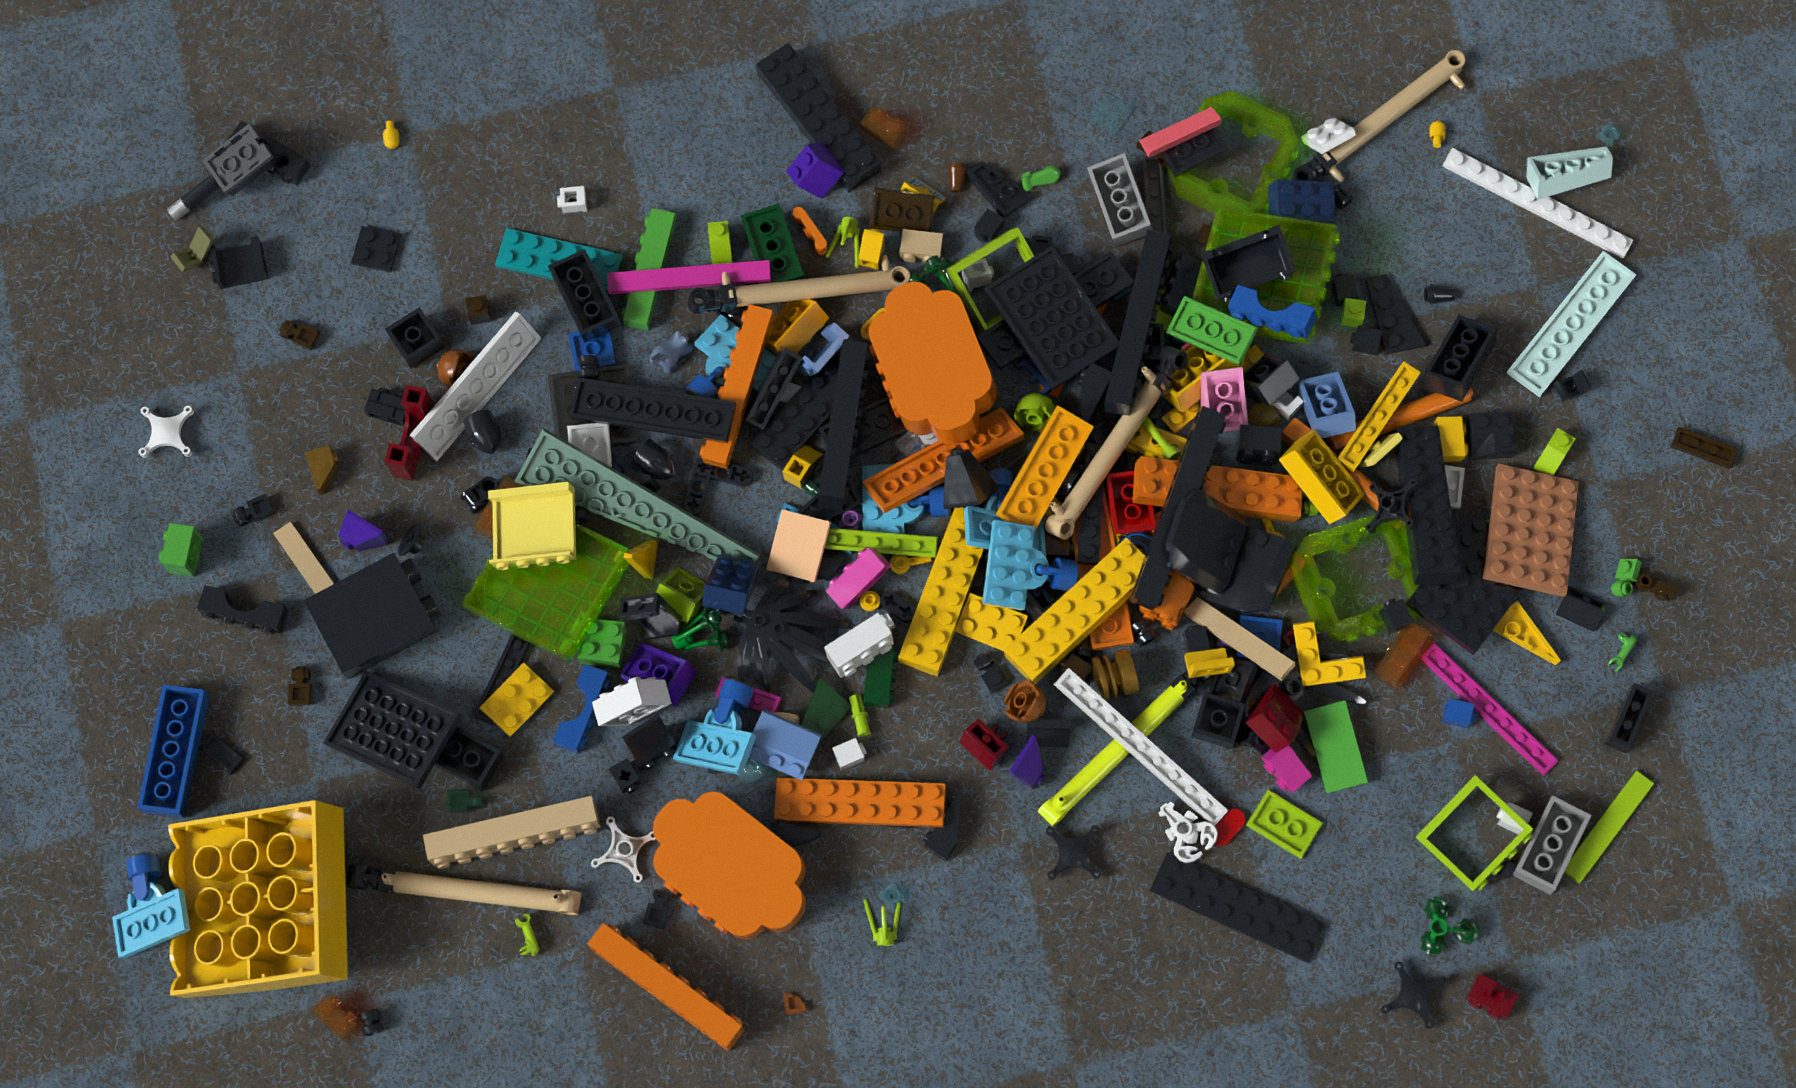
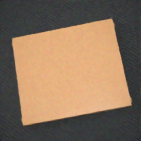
(798, 545)

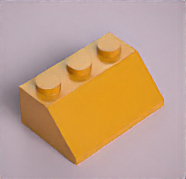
(795, 325)

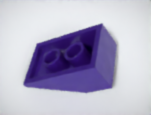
(652, 662)

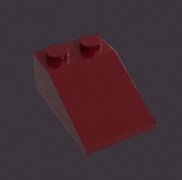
(1276, 719)

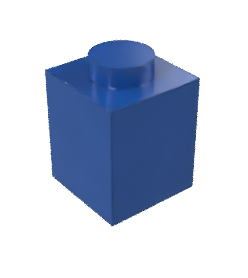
(1459, 713)

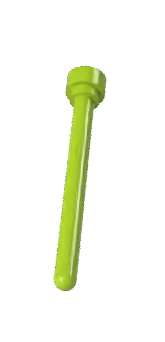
(1170, 452)

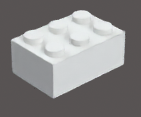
(859, 646)
(631, 702)

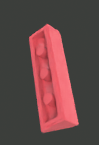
(1180, 132)

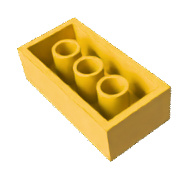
(1187, 382)
(1321, 476)

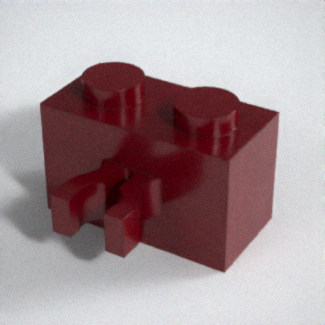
(985, 744)
(1491, 996)

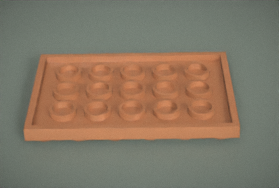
(1531, 530)

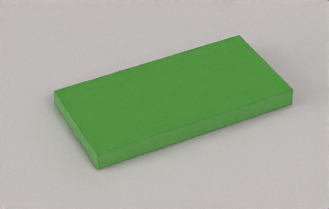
(1212, 330)
(1336, 747)

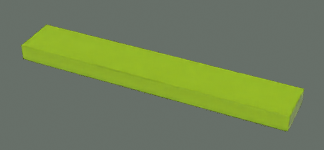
(884, 542)
(1608, 826)

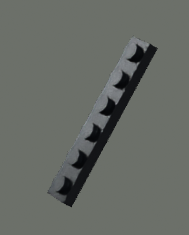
(1091, 518)

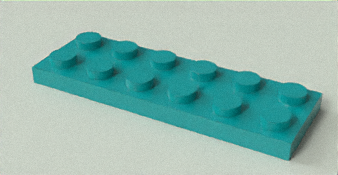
(533, 254)

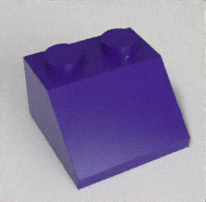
(815, 170)

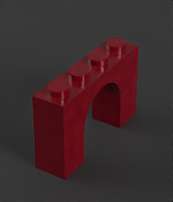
(404, 457)

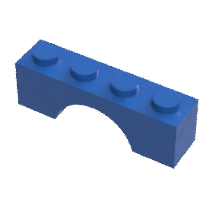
(1295, 320)
(572, 733)

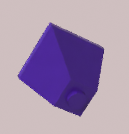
(360, 534)
(1028, 765)

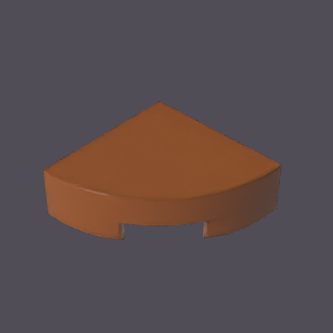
(793, 1004)

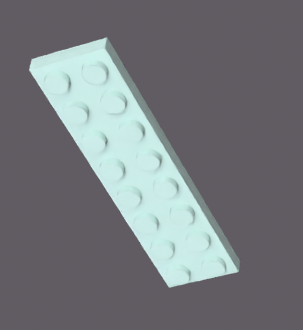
(1571, 324)

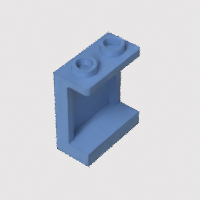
(835, 336)

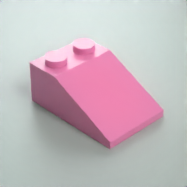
(1225, 393)

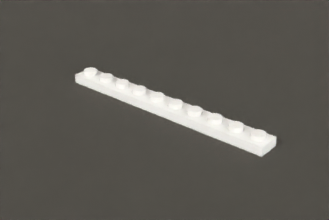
(1544, 207)
(1140, 747)

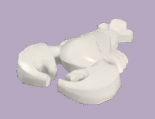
(1187, 832)

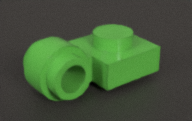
(1626, 572)

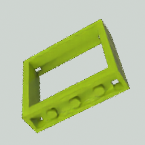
(1025, 252)
(1508, 852)

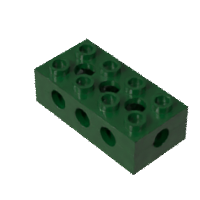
(760, 243)

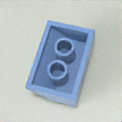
(783, 744)

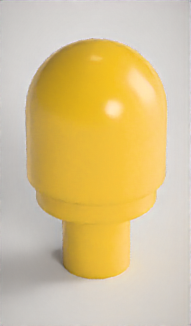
(1437, 133)
(391, 136)

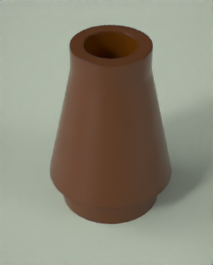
(956, 176)

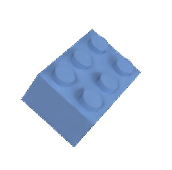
(1327, 405)

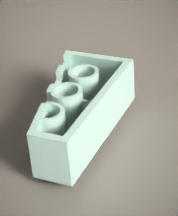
(1568, 170)

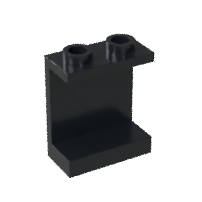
(239, 264)

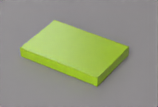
(1284, 824)

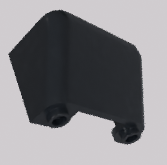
(1248, 262)

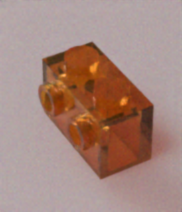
(883, 127)
(335, 1018)

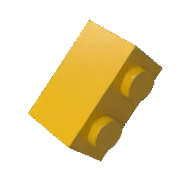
(1452, 438)

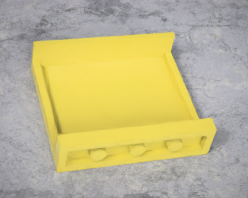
(533, 525)

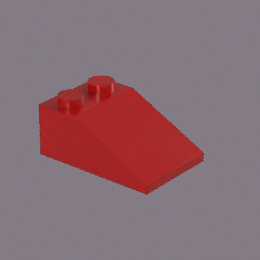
(1124, 514)

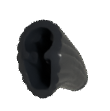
(796, 834)

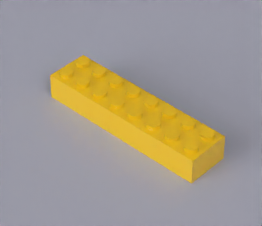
(942, 599)
(1076, 613)

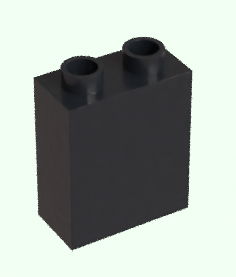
(373, 614)

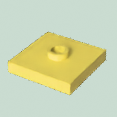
(1380, 449)

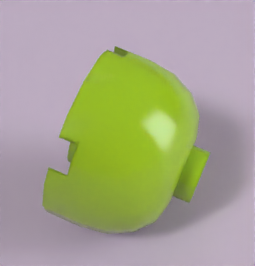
(1034, 410)

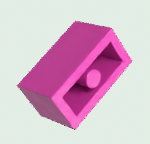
(1286, 768)

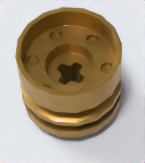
(1114, 675)

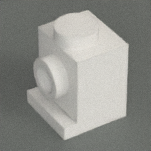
(572, 193)
(977, 274)

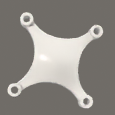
(166, 431)
(623, 849)

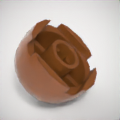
(452, 365)
(1025, 702)

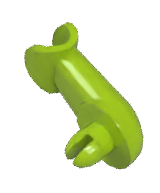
(530, 940)

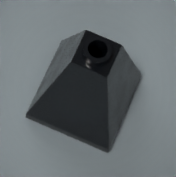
(966, 480)

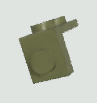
(196, 253)

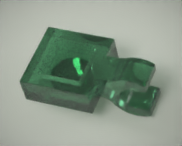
(459, 801)

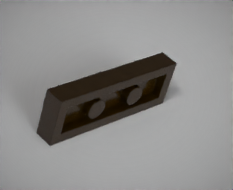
(1703, 447)

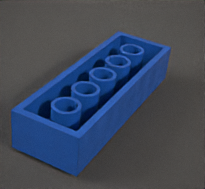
(173, 751)

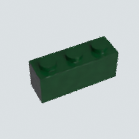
(879, 678)

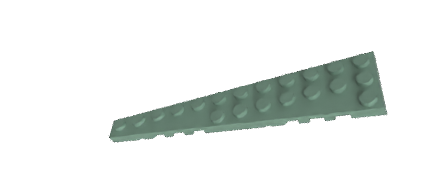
(623, 499)

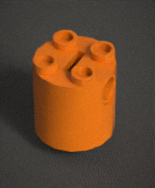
(1174, 603)

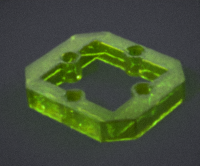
(1268, 123)
(1309, 580)

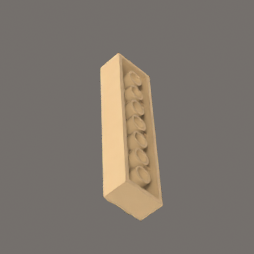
(511, 832)

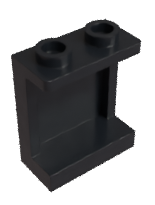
(652, 614)

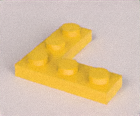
(1314, 670)

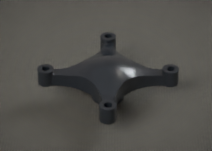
(1392, 506)
(1073, 852)
(1414, 995)

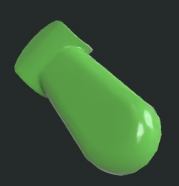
(1046, 176)
(1628, 642)

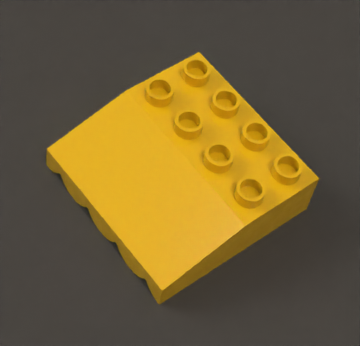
(260, 900)

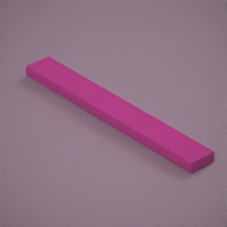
(688, 277)
(1489, 709)

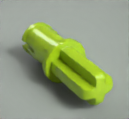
(859, 715)

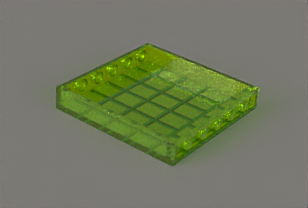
(1310, 248)
(552, 602)

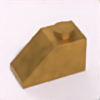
(322, 466)

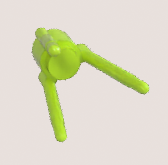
(847, 230)
(884, 935)

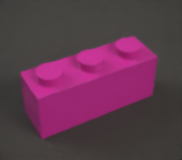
(857, 577)

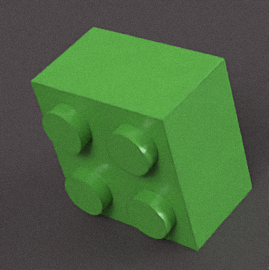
(181, 549)
(603, 644)

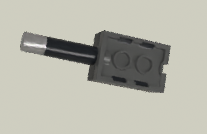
(231, 168)

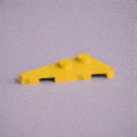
(643, 558)
(1522, 631)

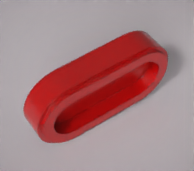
(1229, 826)

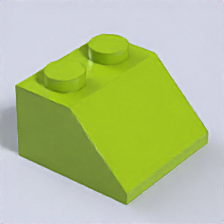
(683, 593)

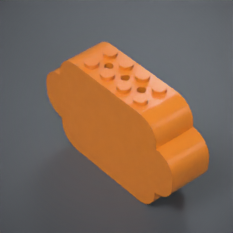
(931, 363)
(728, 866)

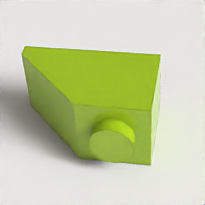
(720, 242)
(1554, 452)

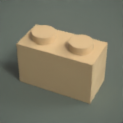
(920, 245)

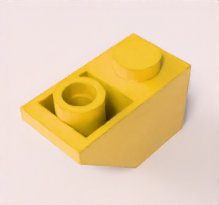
(871, 248)
(801, 465)

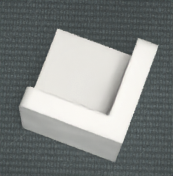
(1288, 406)

